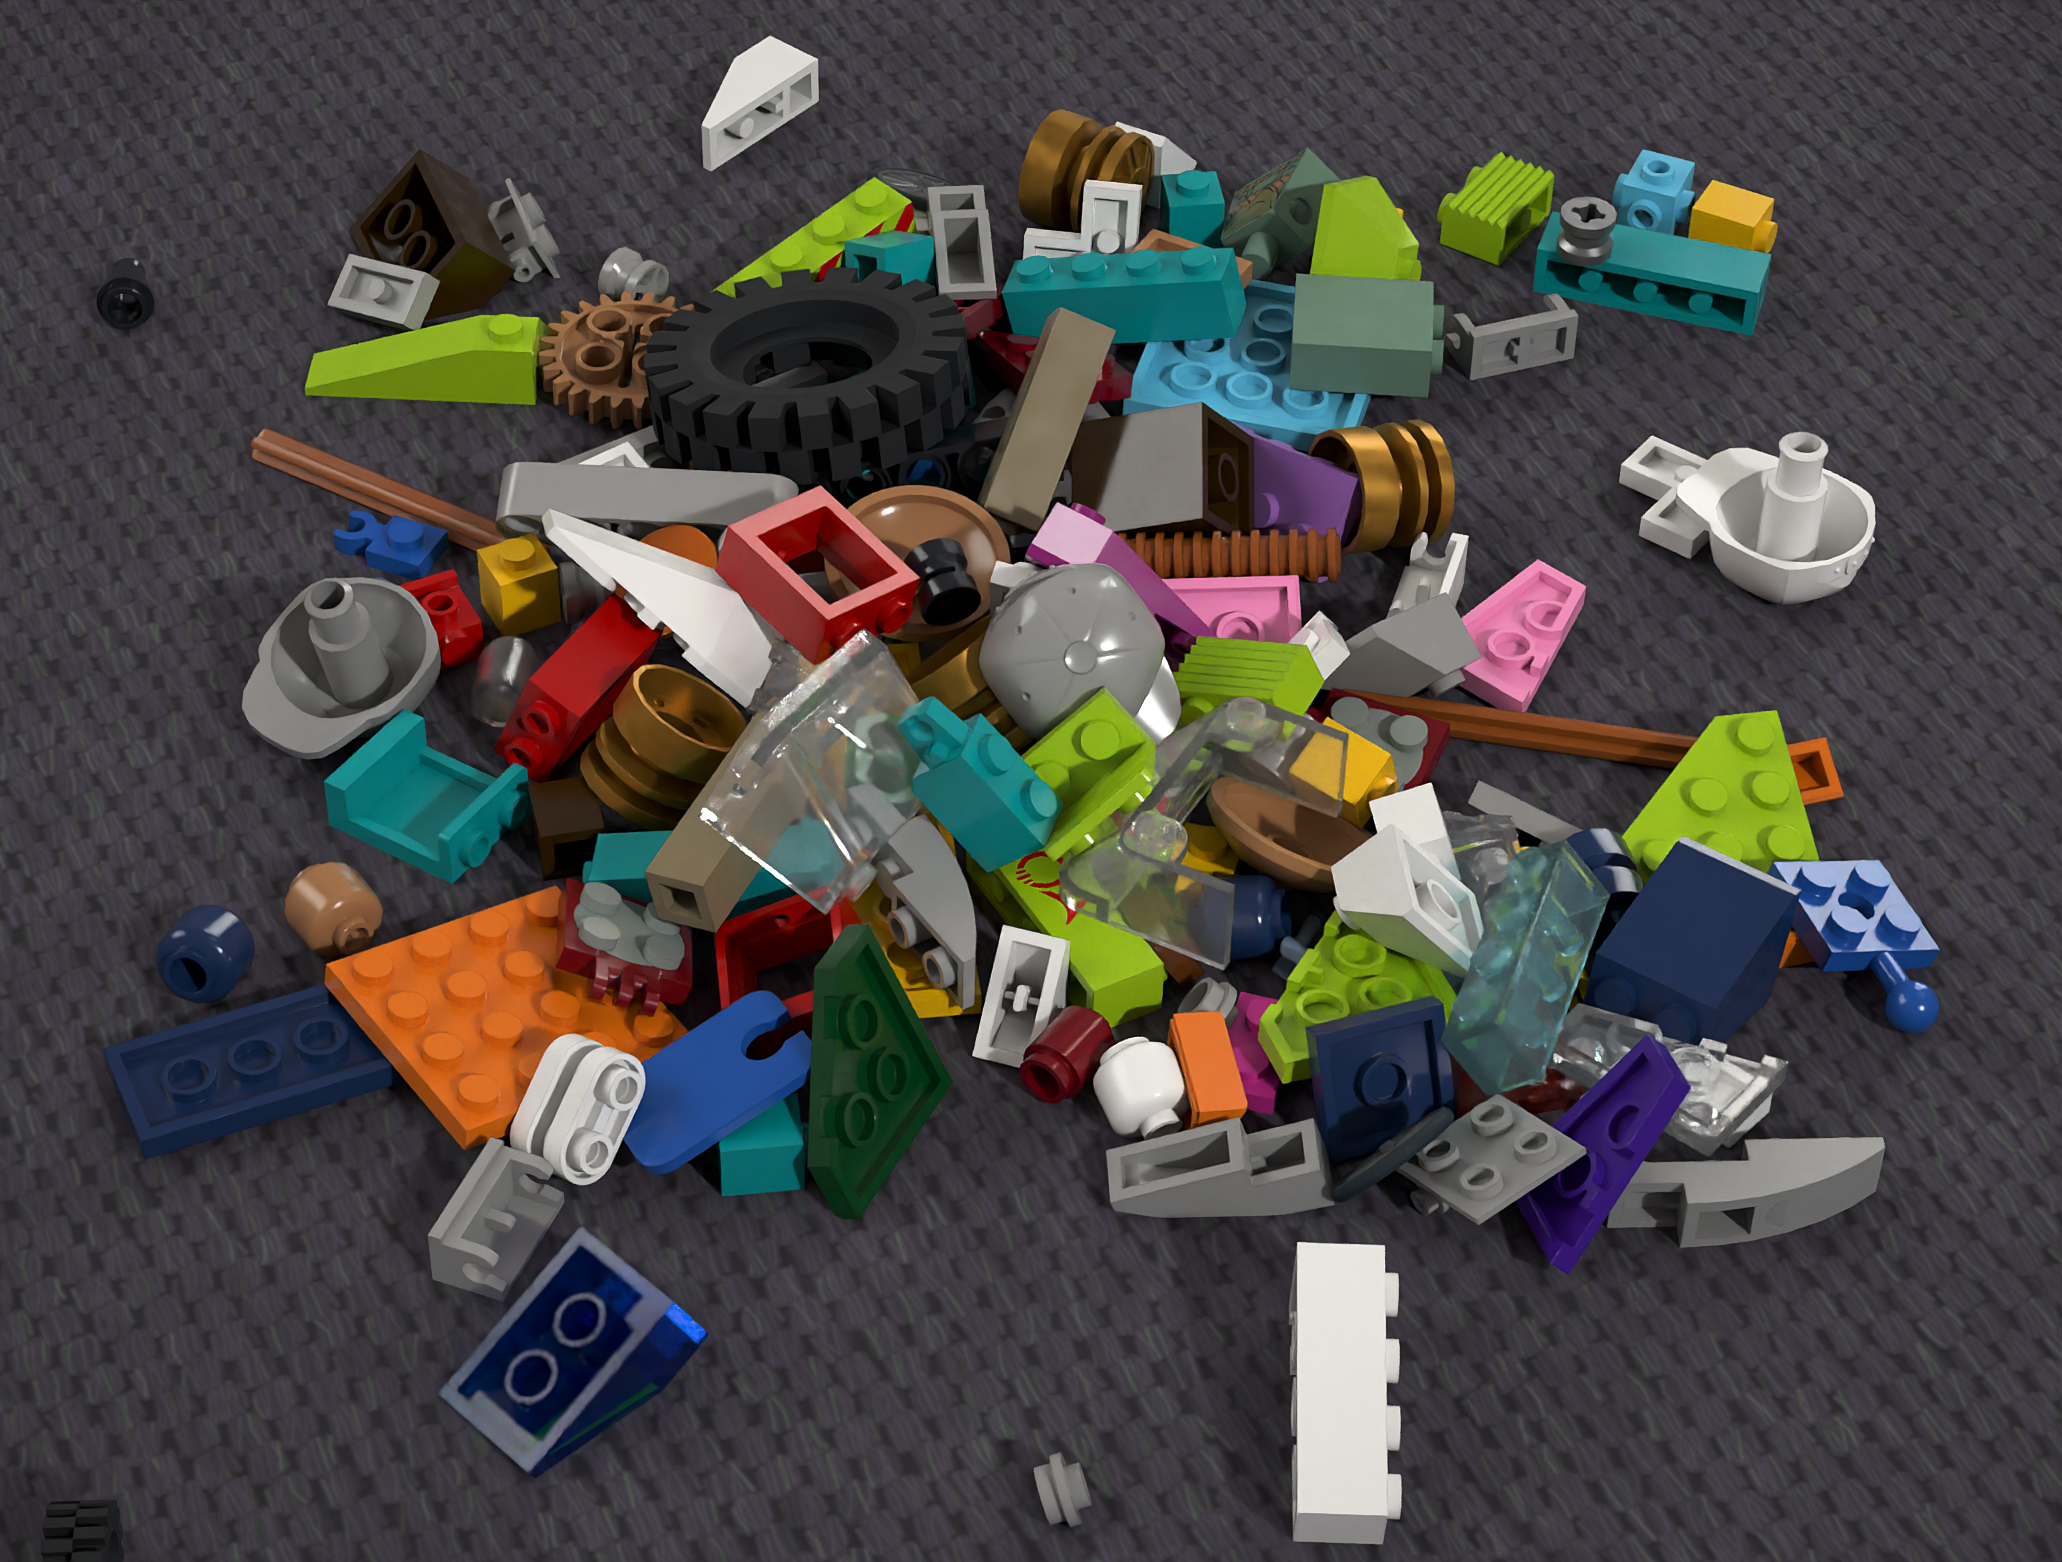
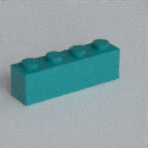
(1661, 277)
(1136, 293)

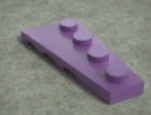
(1301, 491)

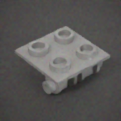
(1487, 1161)

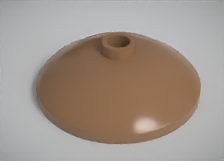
(919, 513)
(1281, 836)

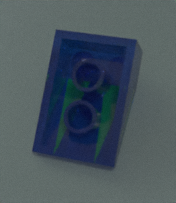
(572, 1356)

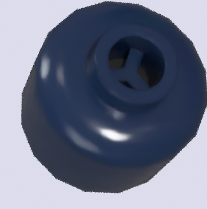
(1259, 917)
(205, 954)

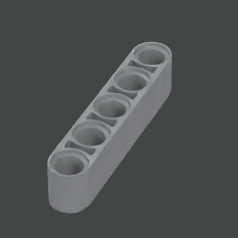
(633, 498)

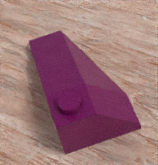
(1079, 537)

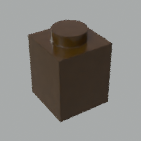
(564, 825)

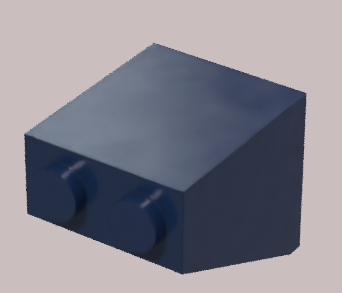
(1695, 946)

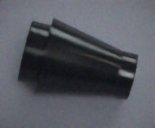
(126, 296)

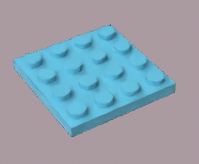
(1245, 376)

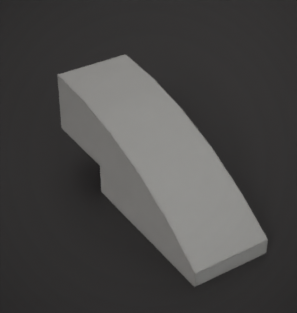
(961, 242)
(1222, 1172)

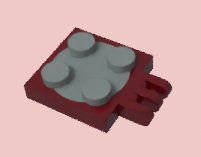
(1410, 737)
(622, 947)

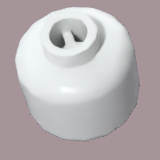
(1141, 1089)

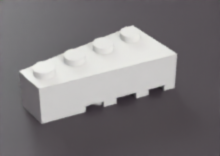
(1341, 1393)

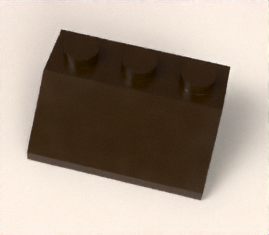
(436, 226)

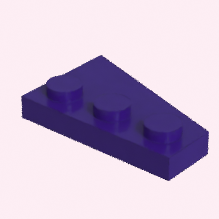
(1618, 1128)

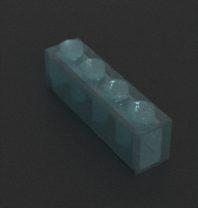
(1525, 968)

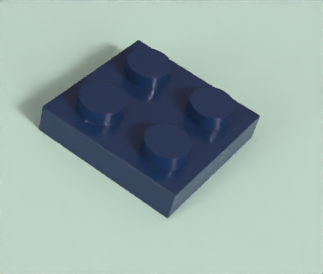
(1378, 1074)

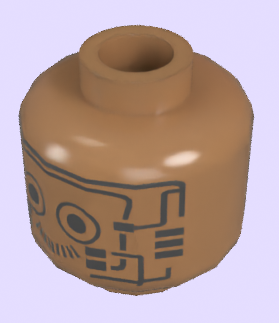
(332, 907)

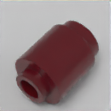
(1066, 1054)

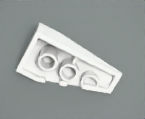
(708, 617)

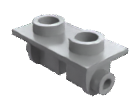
(518, 228)

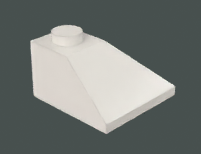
(1408, 901)

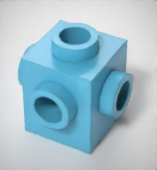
(1656, 193)

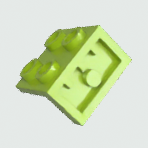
(1094, 766)

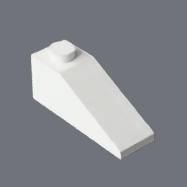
(756, 97)

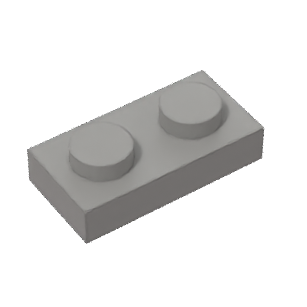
(383, 293)
(1525, 816)

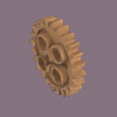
(592, 352)

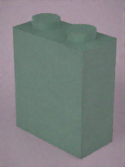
(1365, 335)

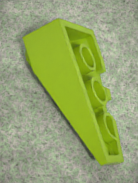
(453, 361)

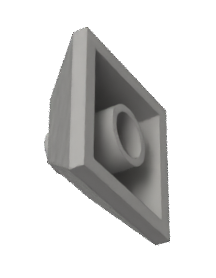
(1408, 652)

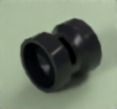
(944, 586)

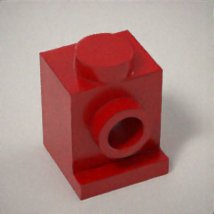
(452, 617)

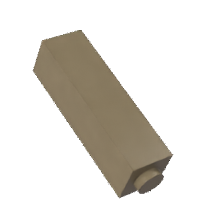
(1044, 421)
(697, 869)

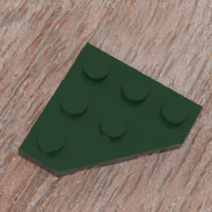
(869, 1072)

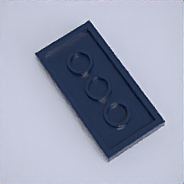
(243, 1070)

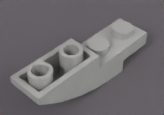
(930, 906)
(1765, 1194)

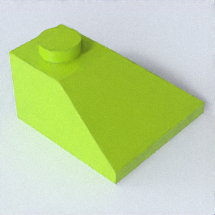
(1363, 234)

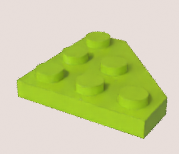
(1730, 795)
(1337, 980)

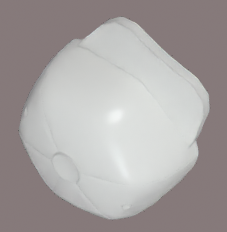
(1781, 521)

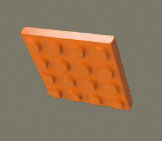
(478, 1006)

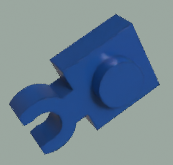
(397, 548)

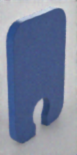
(709, 1087)

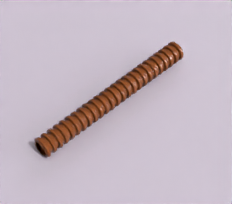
(1240, 555)

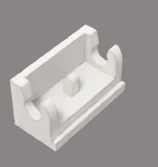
(1431, 576)

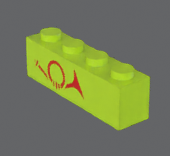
(1107, 965)

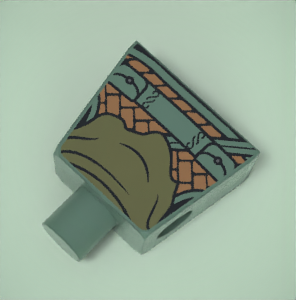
(1265, 220)

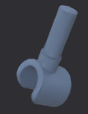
(1295, 948)

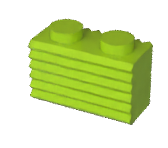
(1496, 208)
(1246, 668)

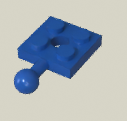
(1860, 921)

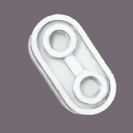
(579, 1107)

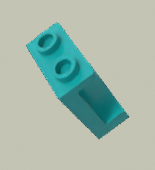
(423, 801)

